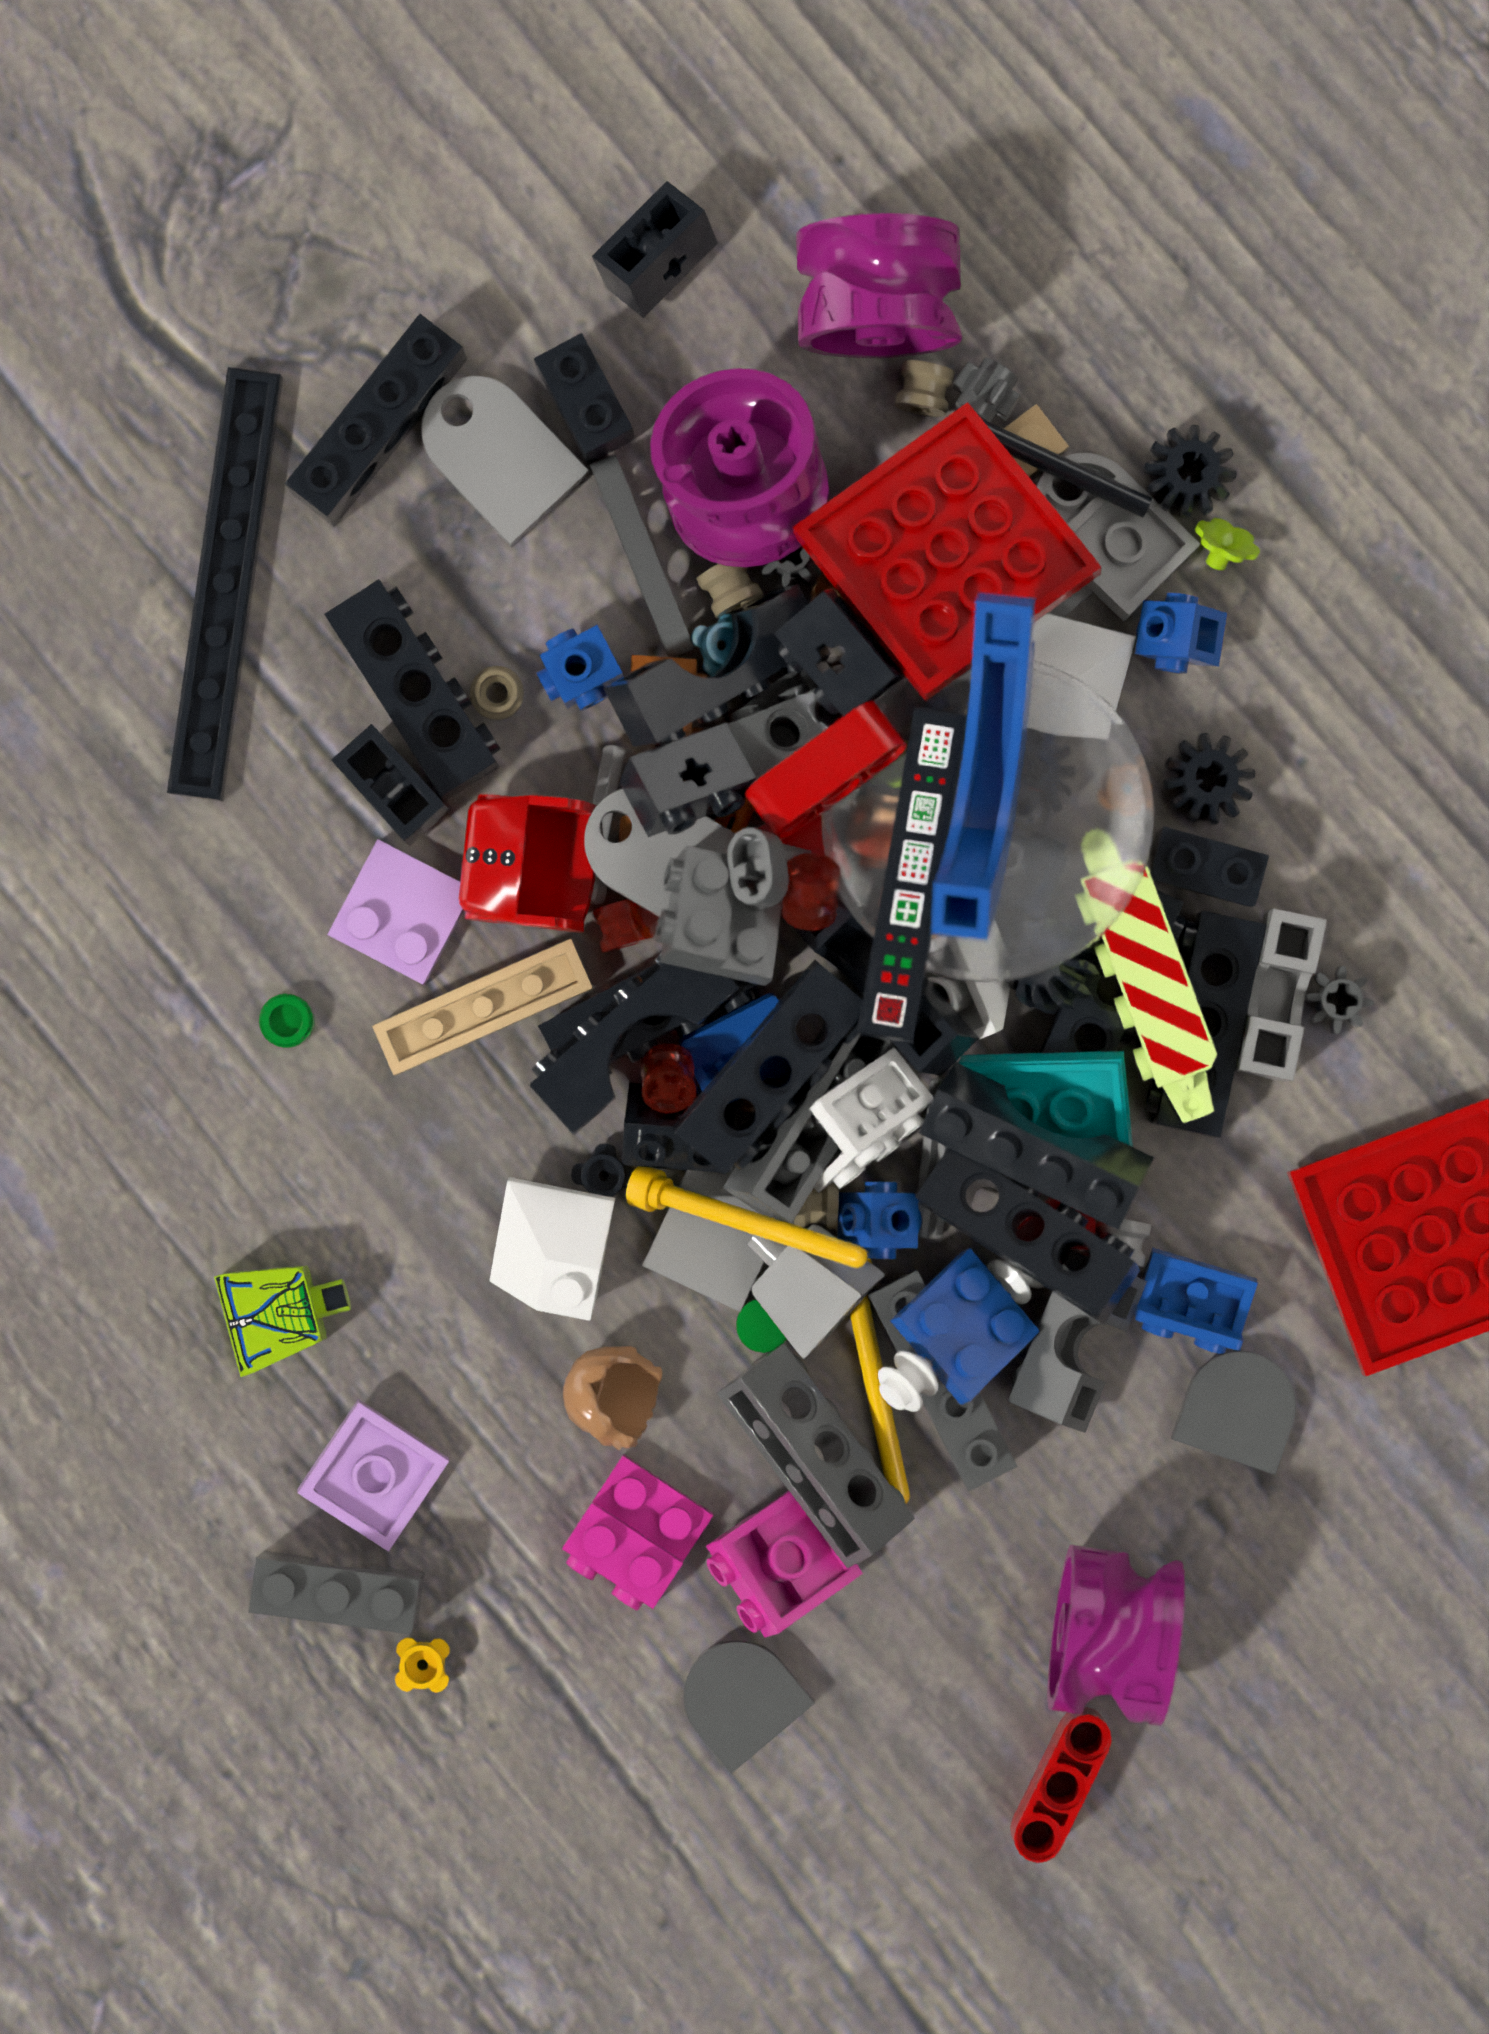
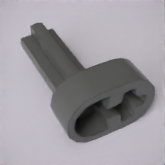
(756, 856)

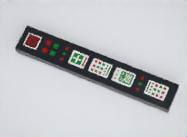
(913, 862)

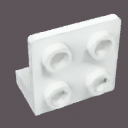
(870, 1115)

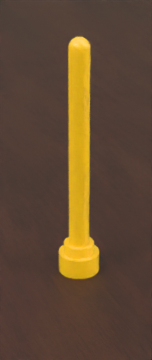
(652, 1190)
(880, 1410)

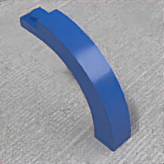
(991, 768)

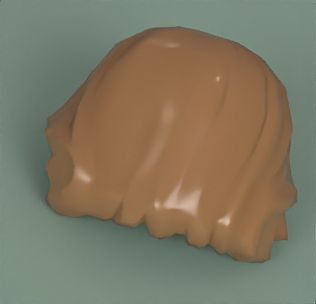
(612, 1394)

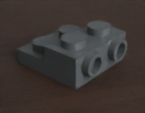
(710, 926)

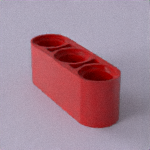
(826, 770)
(1062, 1810)

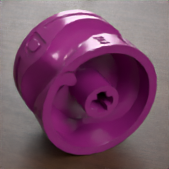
(878, 285)
(739, 466)
(1115, 1634)

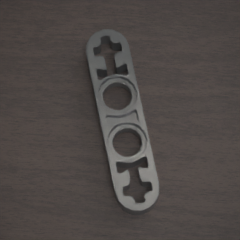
(642, 556)

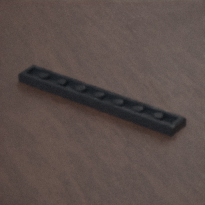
(225, 584)

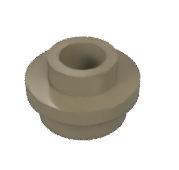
(488, 678)

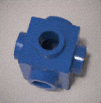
(1180, 633)
(571, 649)
(879, 1219)

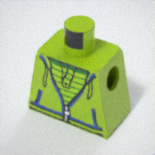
(276, 1313)

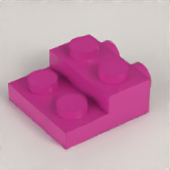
(636, 1534)
(777, 1566)

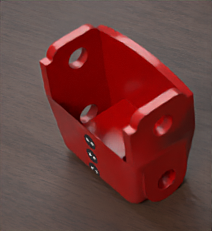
(527, 862)

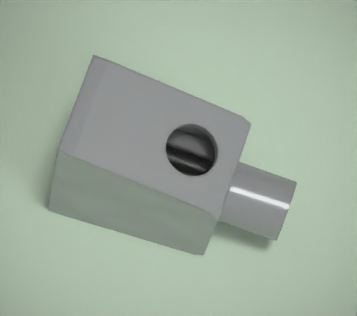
(808, 1292)

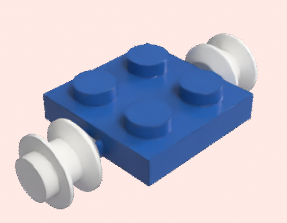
(962, 1330)

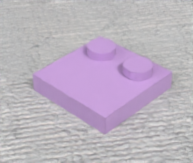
(399, 912)
(373, 1475)

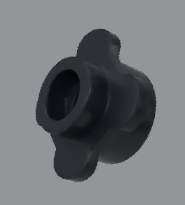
(603, 1159)

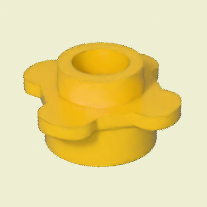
(411, 1676)

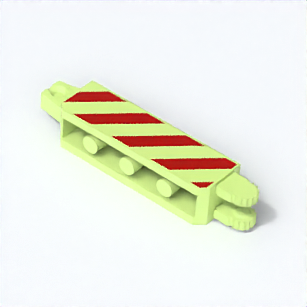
(1159, 1002)

